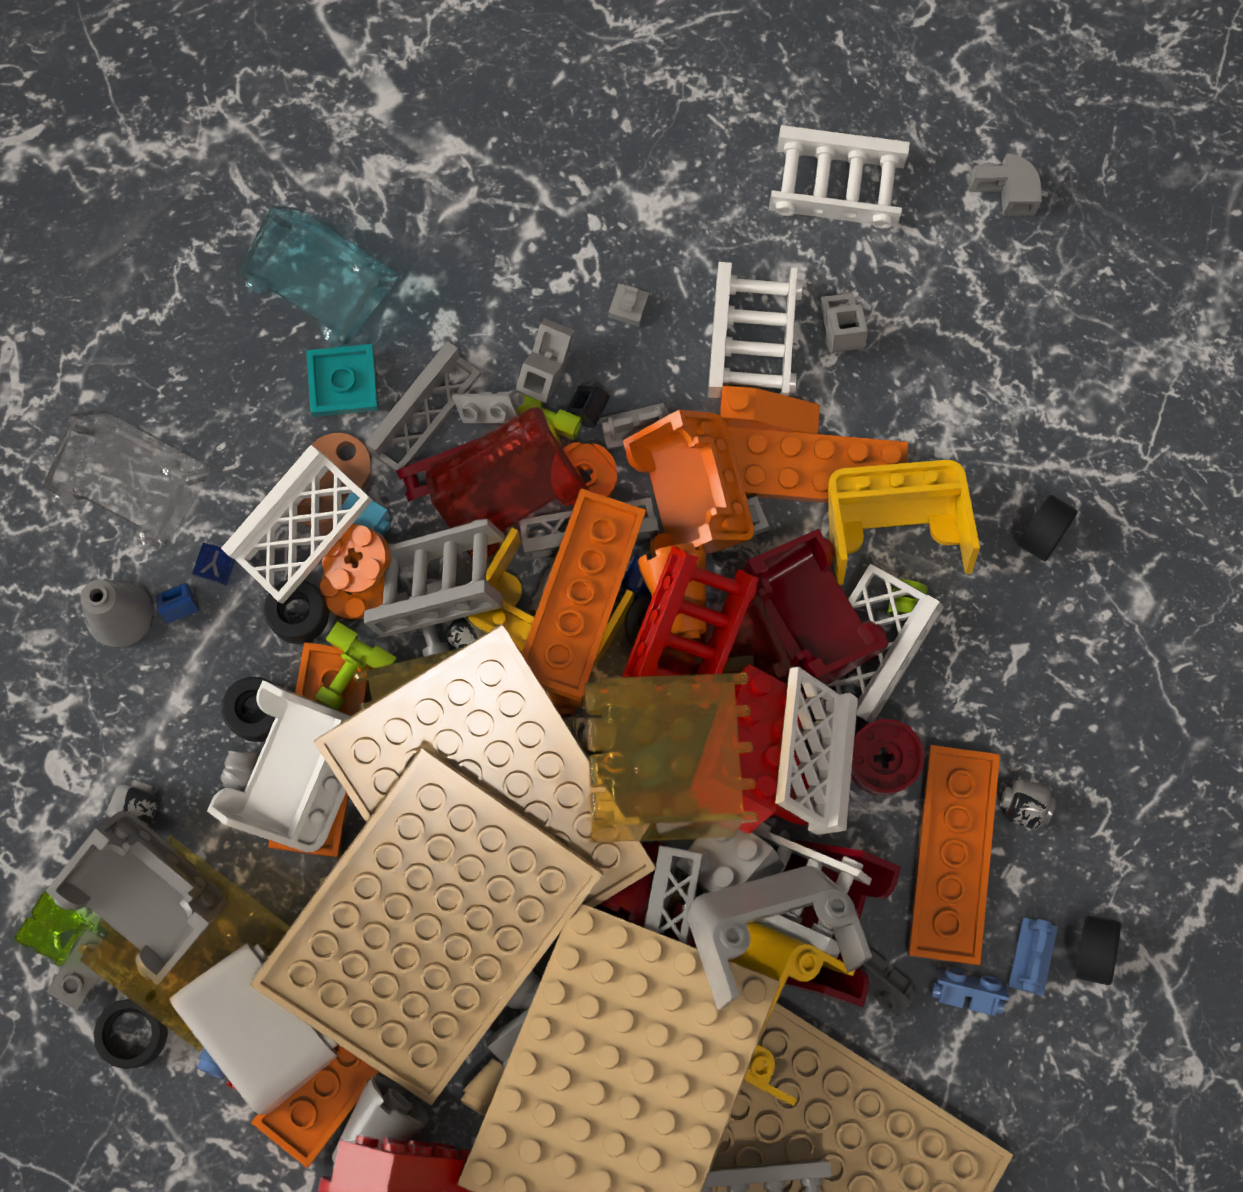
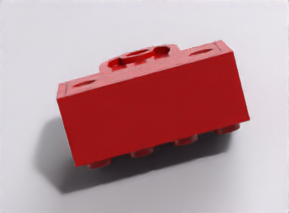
(764, 729)
(395, 1167)

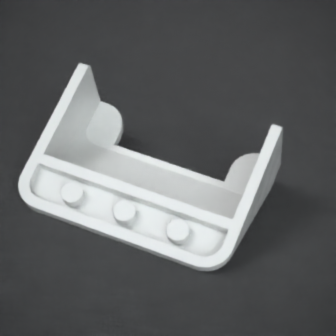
(292, 787)

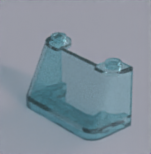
(316, 272)

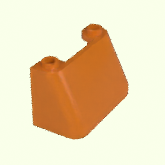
(693, 481)

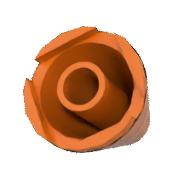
(695, 592)

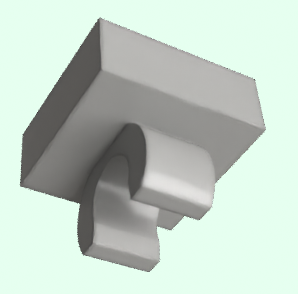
(628, 304)

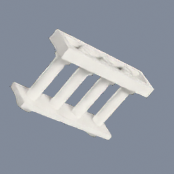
(846, 147)
(727, 315)
(789, 922)

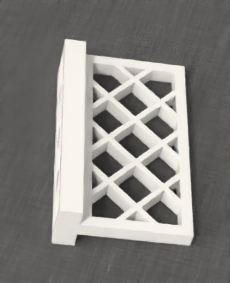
(283, 502)
(900, 651)
(831, 754)

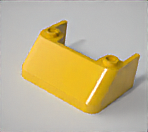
(898, 497)
(518, 622)
(779, 957)

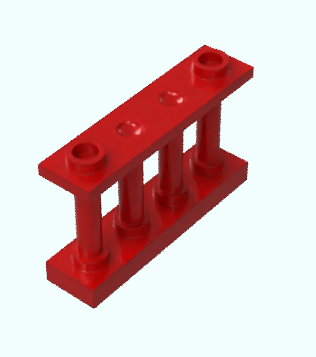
(669, 602)

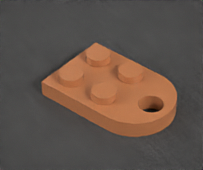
(357, 469)

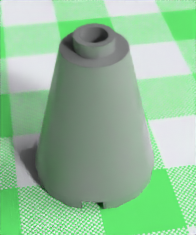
(116, 612)
(384, 1113)

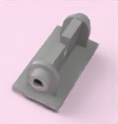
(488, 407)
(625, 424)
(74, 977)

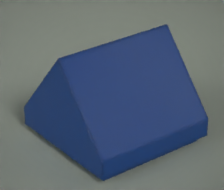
(176, 603)

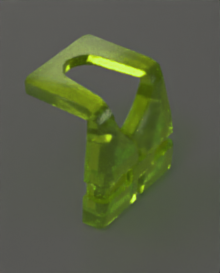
(44, 929)

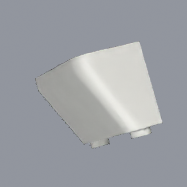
(250, 1036)

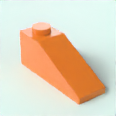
(767, 410)

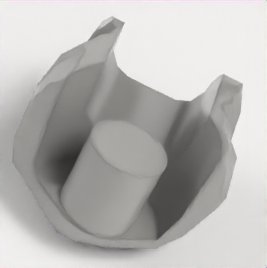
(238, 769)

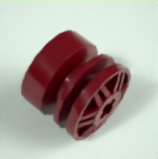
(897, 742)

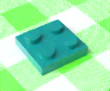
(342, 380)

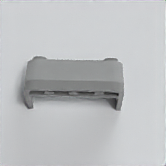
(722, 916)

